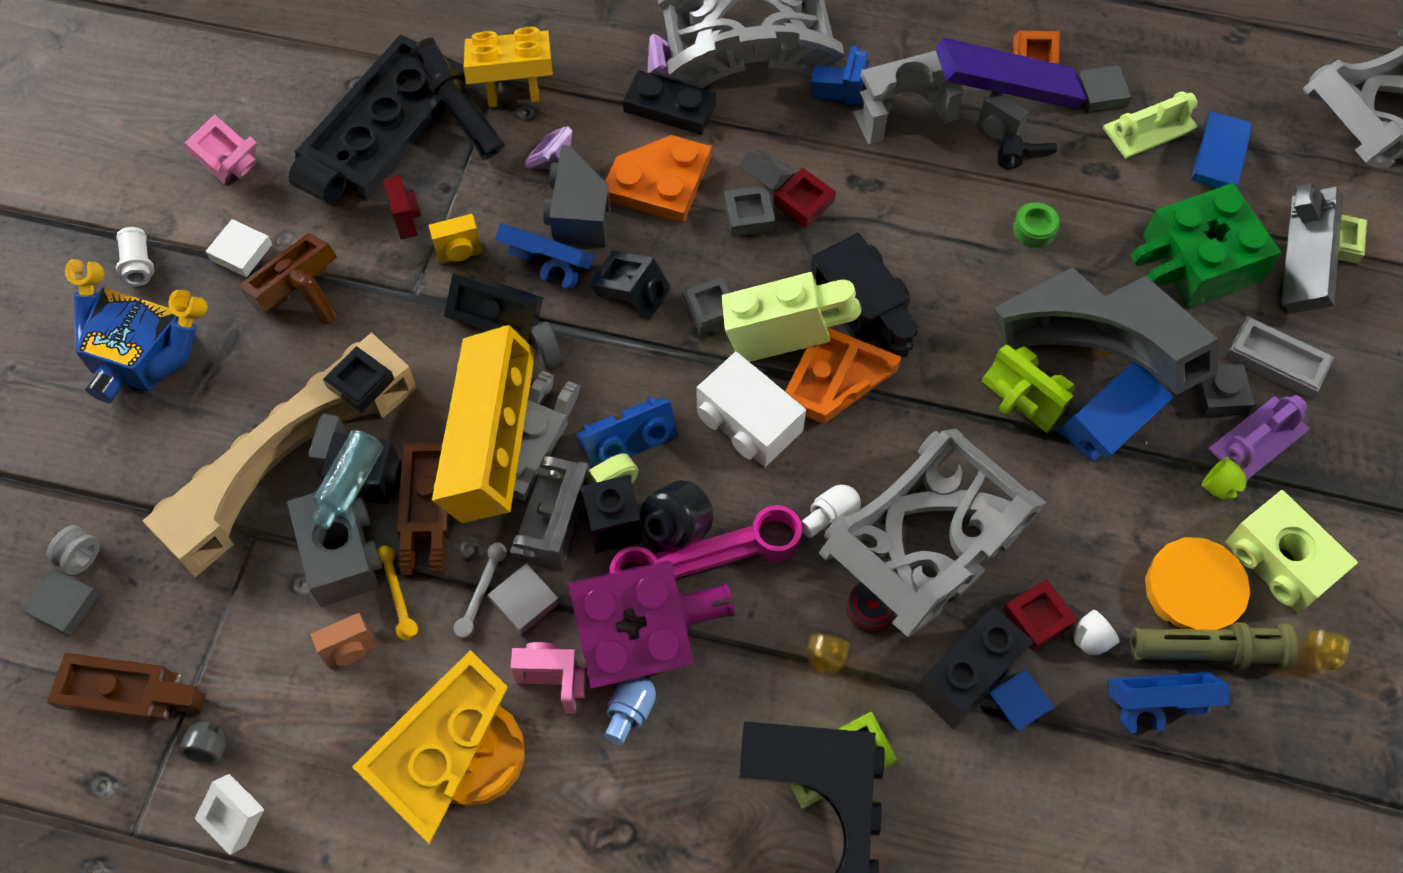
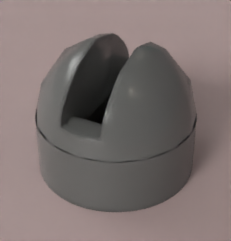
(203, 745)

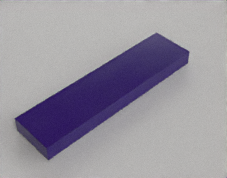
(1010, 74)

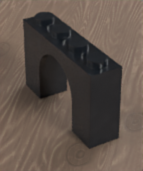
(831, 763)

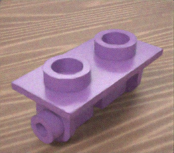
(1263, 434)

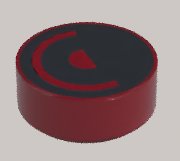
(868, 610)

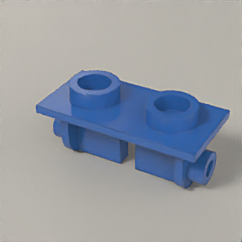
(636, 432)

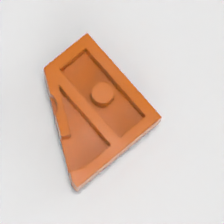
(838, 375)

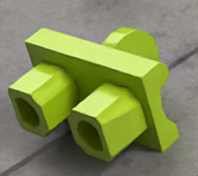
(1027, 388)

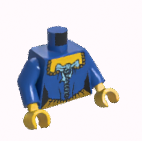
(129, 337)

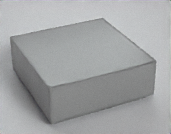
(523, 599)

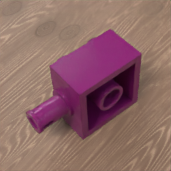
(667, 616)

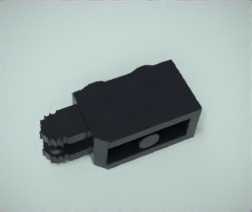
(881, 296)

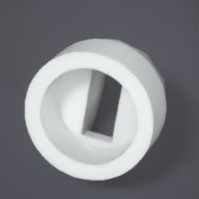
(1094, 634)

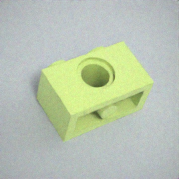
(1286, 526)

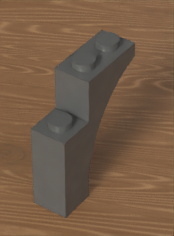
(1131, 323)

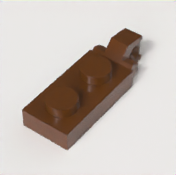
(122, 689)

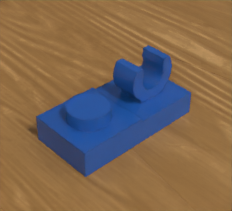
(526, 245)
(1187, 692)

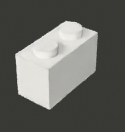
(749, 409)

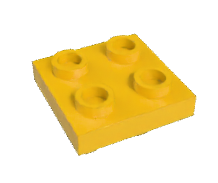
(507, 58)

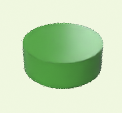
(1036, 224)

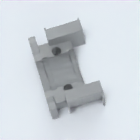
(914, 74)

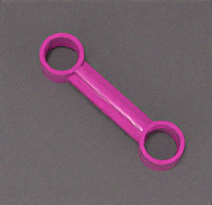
(721, 548)

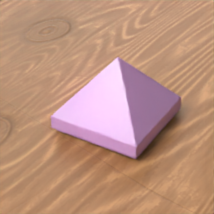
(658, 56)
(549, 149)

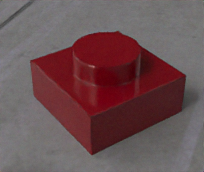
(804, 197)
(403, 206)
(1040, 614)

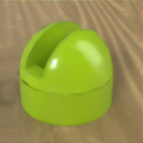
(1225, 480)

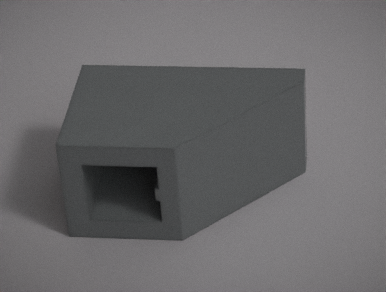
(579, 202)

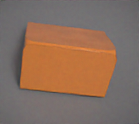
(1038, 45)

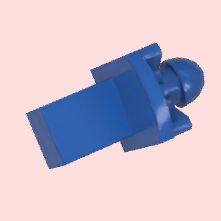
(841, 82)

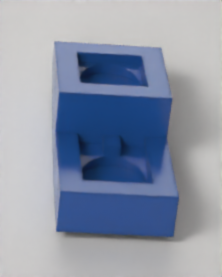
(1221, 150)

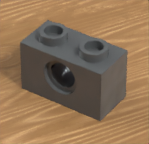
(337, 572)

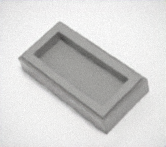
(1280, 357)

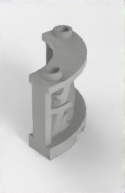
(725, 46)
(1351, 95)
(913, 594)

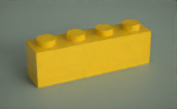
(485, 425)

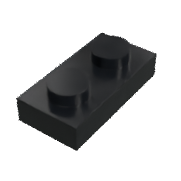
(670, 102)
(492, 304)

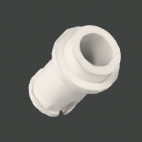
(134, 265)

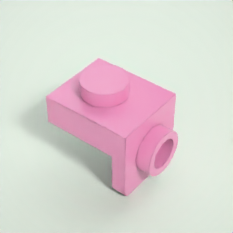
(221, 150)
(548, 665)

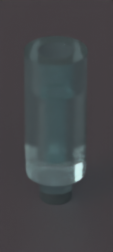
(345, 477)

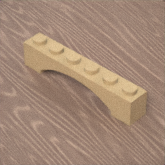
(201, 514)

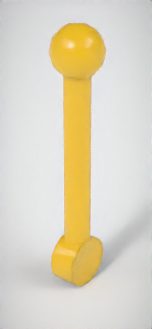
(406, 627)

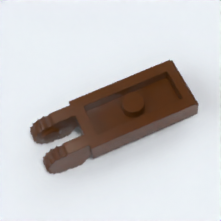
(417, 512)

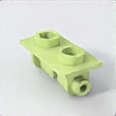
(1153, 125)

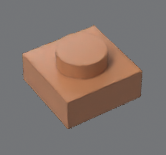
(343, 641)

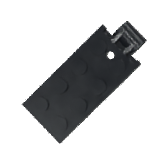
(369, 127)

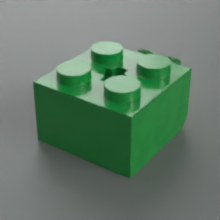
(1207, 246)

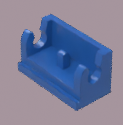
(1115, 413)

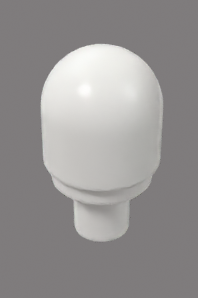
(829, 506)

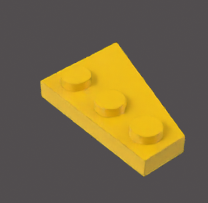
(432, 745)

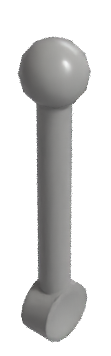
(464, 627)

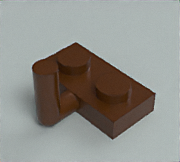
(291, 270)

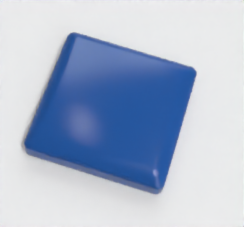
(1021, 700)

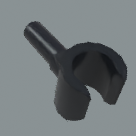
(1014, 149)

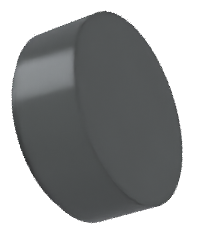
(546, 346)

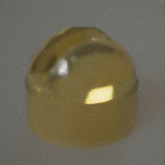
(1326, 646)
(827, 653)

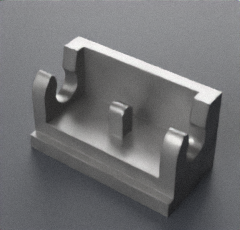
(552, 513)

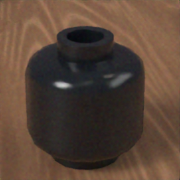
(676, 515)

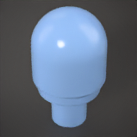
(629, 707)

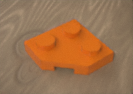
(660, 177)

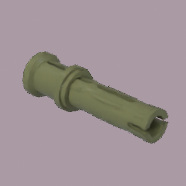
(1237, 645)

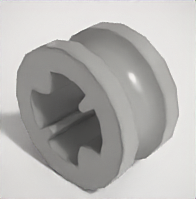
(73, 550)

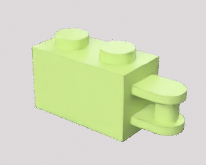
(786, 315)

